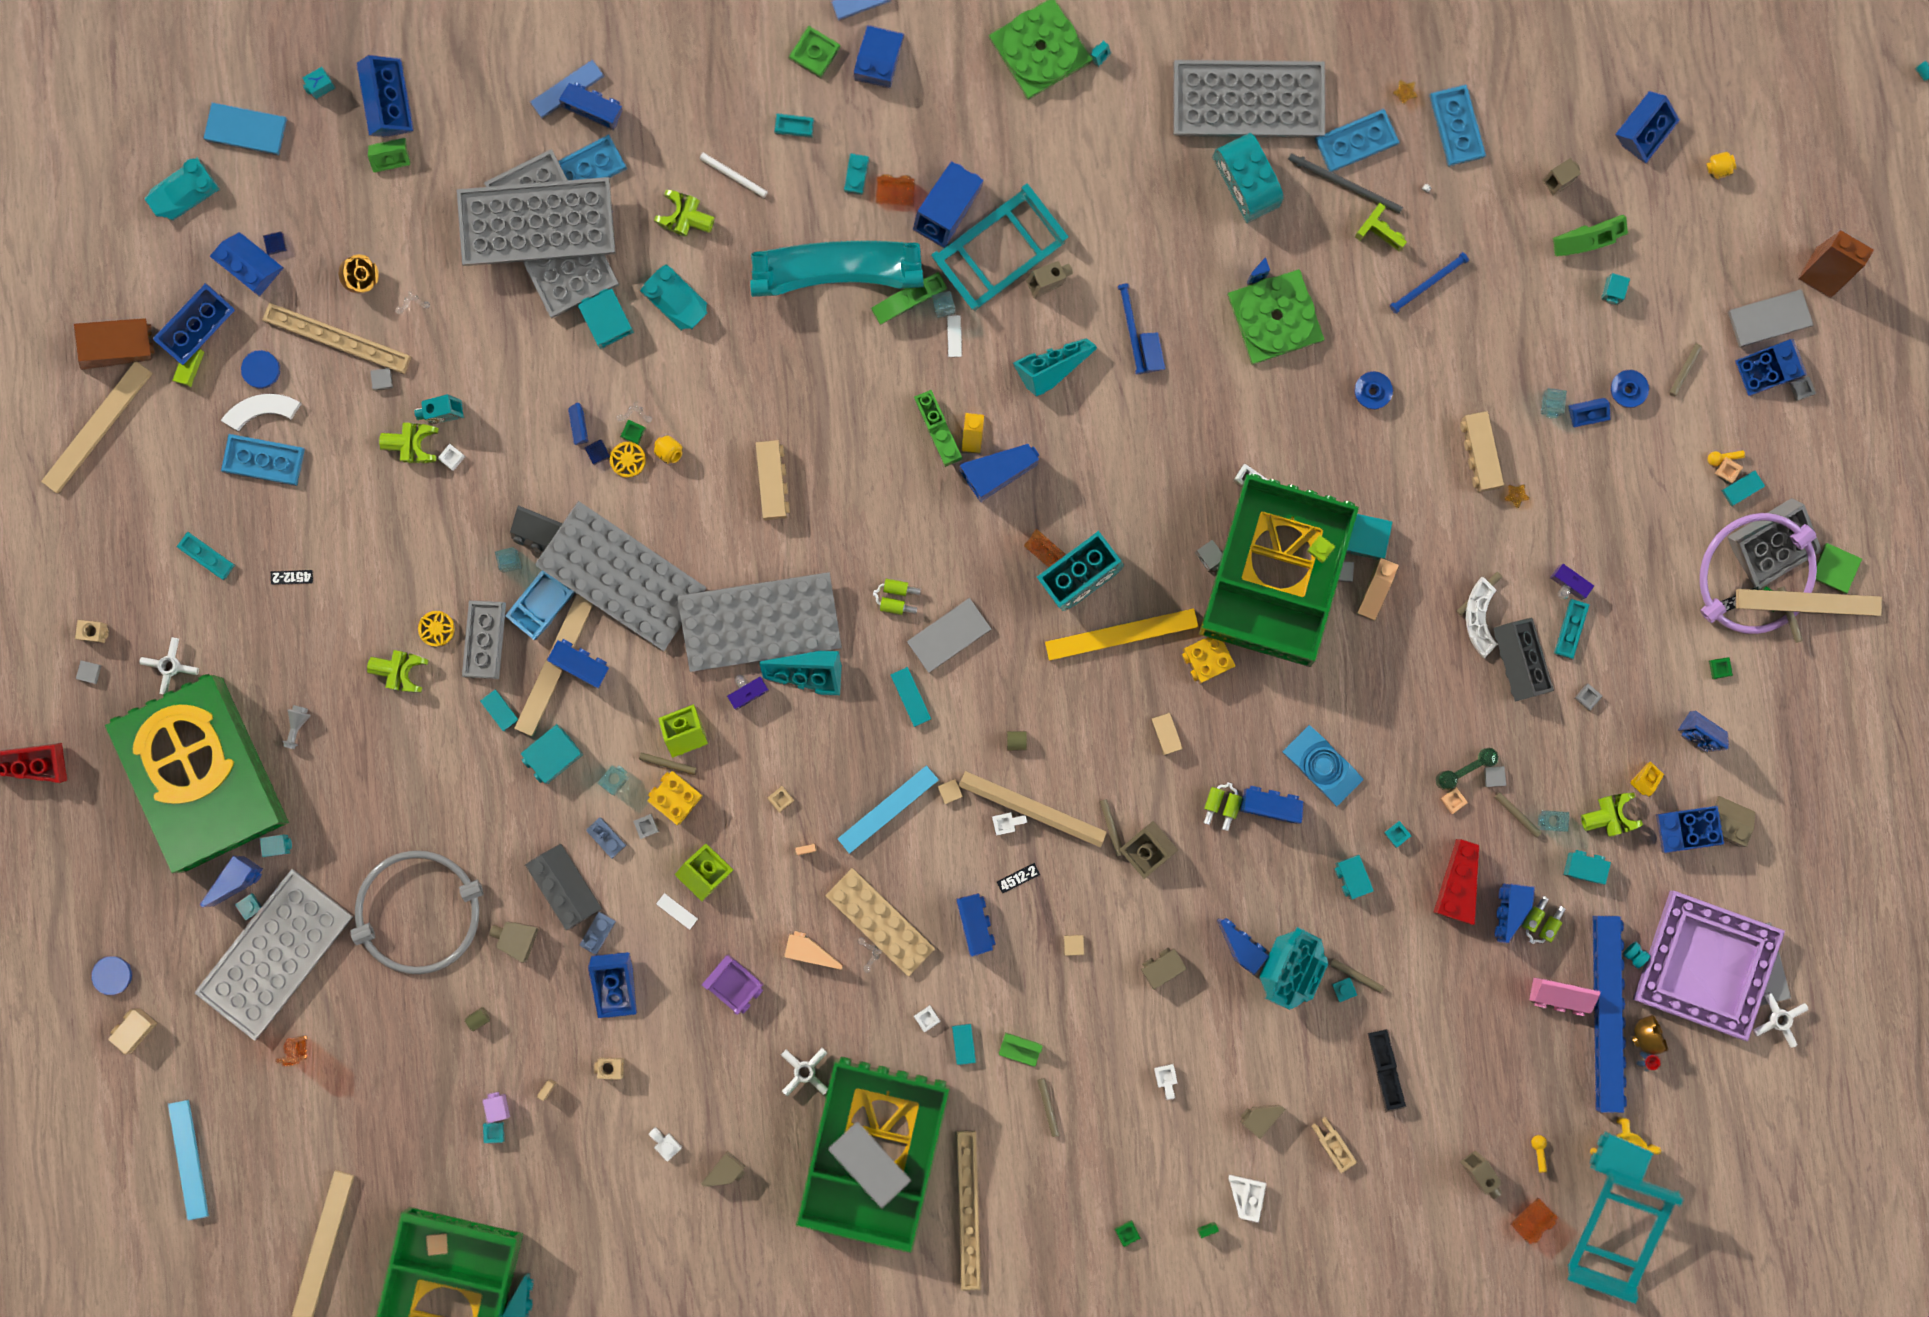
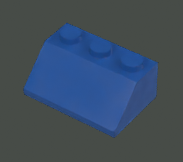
(591, 105)
(1648, 126)
(247, 262)
(578, 663)
(1272, 805)
(975, 924)

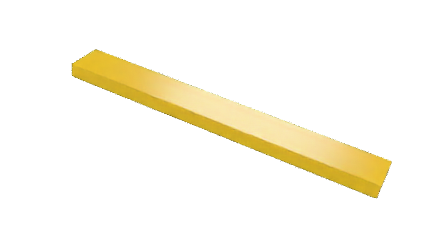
(1121, 634)

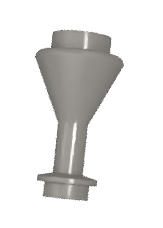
(297, 718)

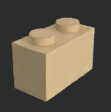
(132, 1030)

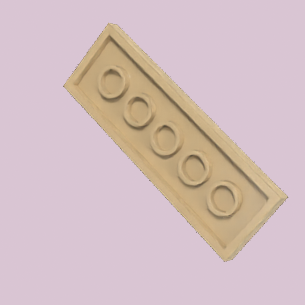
(880, 922)

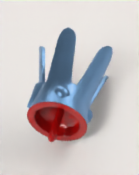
(1650, 1061)

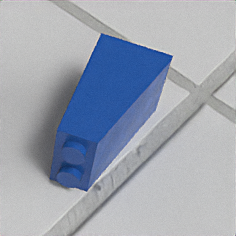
(947, 204)
(998, 470)

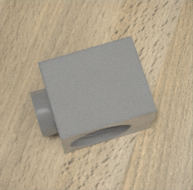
(1209, 555)

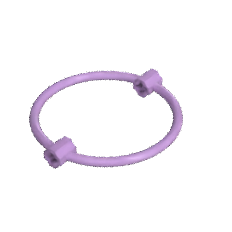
(1715, 609)

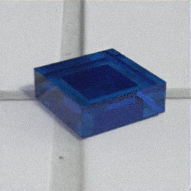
(275, 243)
(597, 451)

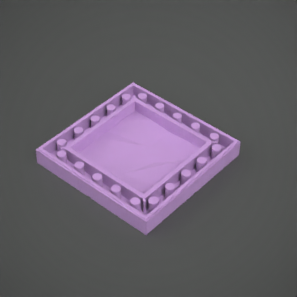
(1709, 965)

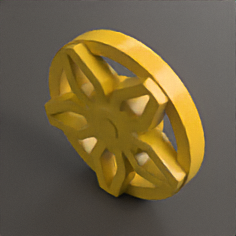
(627, 459)
(436, 628)

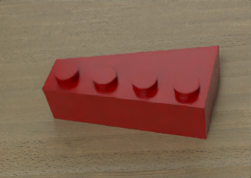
(35, 763)
(1459, 884)

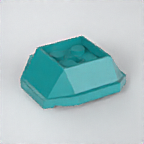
(1294, 968)

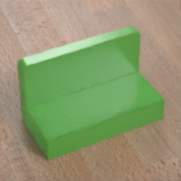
(388, 155)
(1020, 1049)

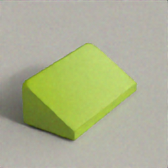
(186, 373)

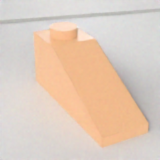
(1377, 588)
(806, 950)

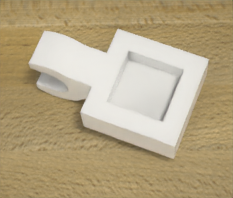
(1005, 823)
(1166, 1077)
(666, 1146)

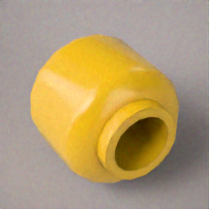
(1721, 165)
(668, 449)

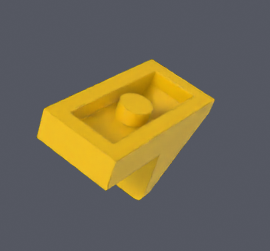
(972, 433)
(1647, 779)

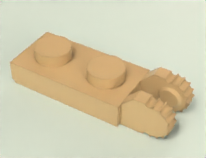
(1335, 1147)

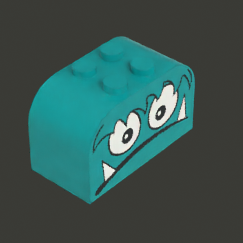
(1249, 177)
(1081, 572)

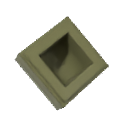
(1016, 740)
(477, 1019)

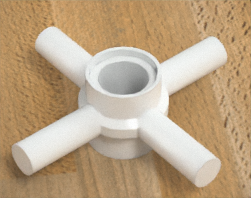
(161, 665)
(1773, 1019)
(810, 1065)

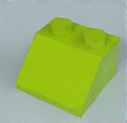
(682, 731)
(703, 872)

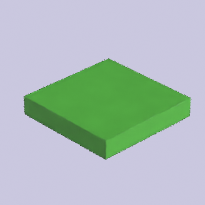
(814, 51)
(1837, 568)

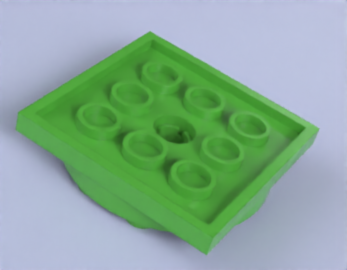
(1035, 68)
(1269, 337)

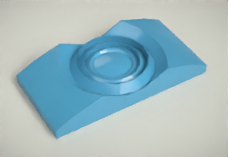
(539, 605)
(1322, 765)

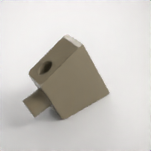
(1048, 278)
(515, 939)
(1482, 1174)

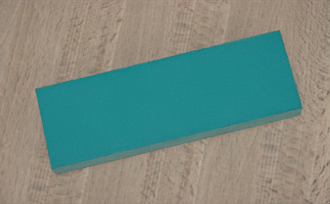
(205, 555)
(1571, 629)
(910, 697)

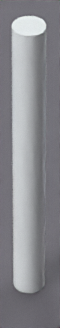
(732, 174)

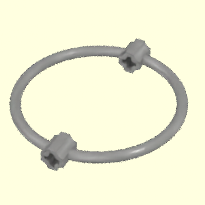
(364, 933)

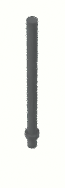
(1344, 182)

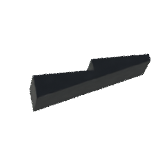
(1386, 1071)

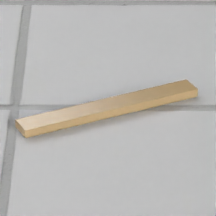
(336, 338)
(96, 427)
(1808, 602)
(551, 673)
(1032, 809)
(968, 1210)
(323, 1244)

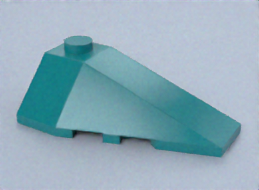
(1048, 369)
(810, 670)

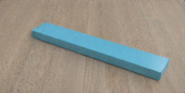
(888, 809)
(188, 1160)

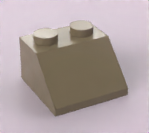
(1735, 821)
(1148, 849)

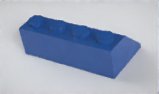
(384, 96)
(194, 323)

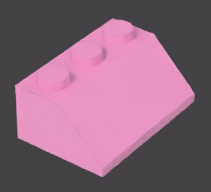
(1563, 996)

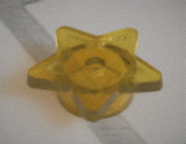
(1405, 96)
(1517, 490)

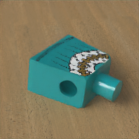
(440, 409)

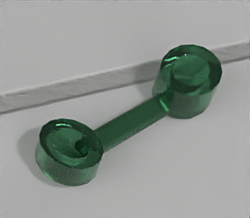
(1487, 757)

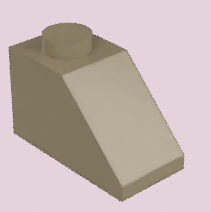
(1261, 1118)
(725, 1171)

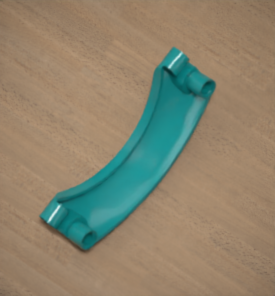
(835, 262)

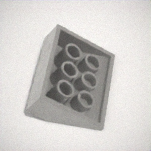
(1766, 546)

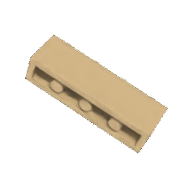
(1482, 452)
(771, 480)

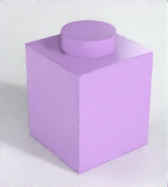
(496, 1107)

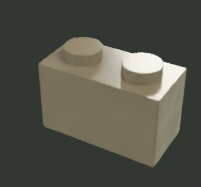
(1562, 176)
(1163, 968)

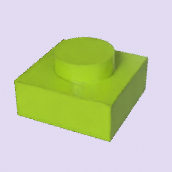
(1321, 549)

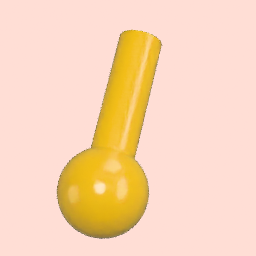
(1716, 458)
(1539, 1144)

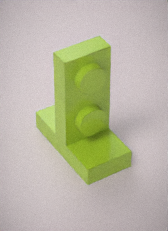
(1381, 229)

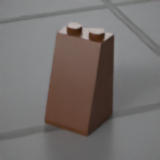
(1835, 263)
(113, 342)

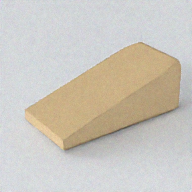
(1167, 734)

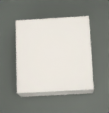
(451, 457)
(927, 1018)

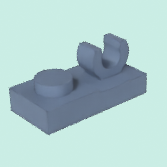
(606, 837)
(597, 933)

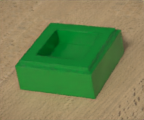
(633, 432)
(1720, 668)
(1207, 1230)
(1127, 1233)

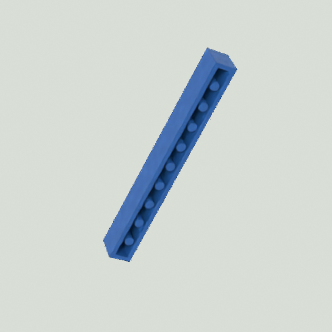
(1608, 1014)

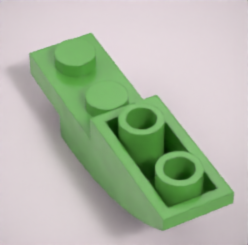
(1590, 238)
(908, 298)
(938, 428)

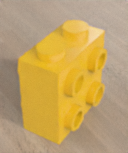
(1207, 659)
(674, 797)

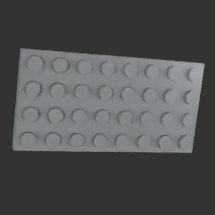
(1249, 98)
(536, 221)
(559, 281)
(618, 575)
(759, 621)
(274, 954)

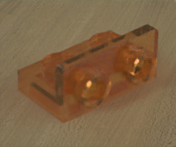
(895, 190)
(1043, 548)
(295, 1049)
(1534, 1221)

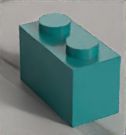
(1587, 868)
(1353, 877)

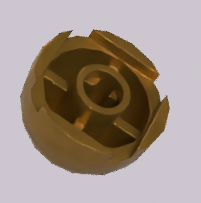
(358, 274)
(1649, 1036)

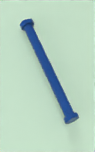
(1463, 258)
(1132, 329)

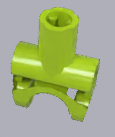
(685, 216)
(409, 442)
(396, 670)
(1610, 815)

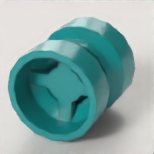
(1636, 955)

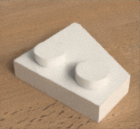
(1248, 1197)

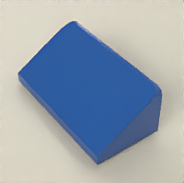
(1259, 273)
(1152, 352)
(1590, 412)
(578, 424)

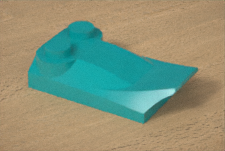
(181, 190)
(674, 298)

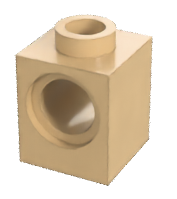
(83, 631)
(618, 1068)

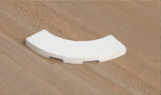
(258, 405)
(1476, 617)

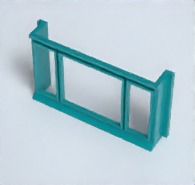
(1044, 215)
(1606, 1283)

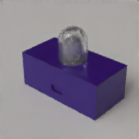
(1571, 583)
(747, 691)

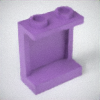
(733, 985)

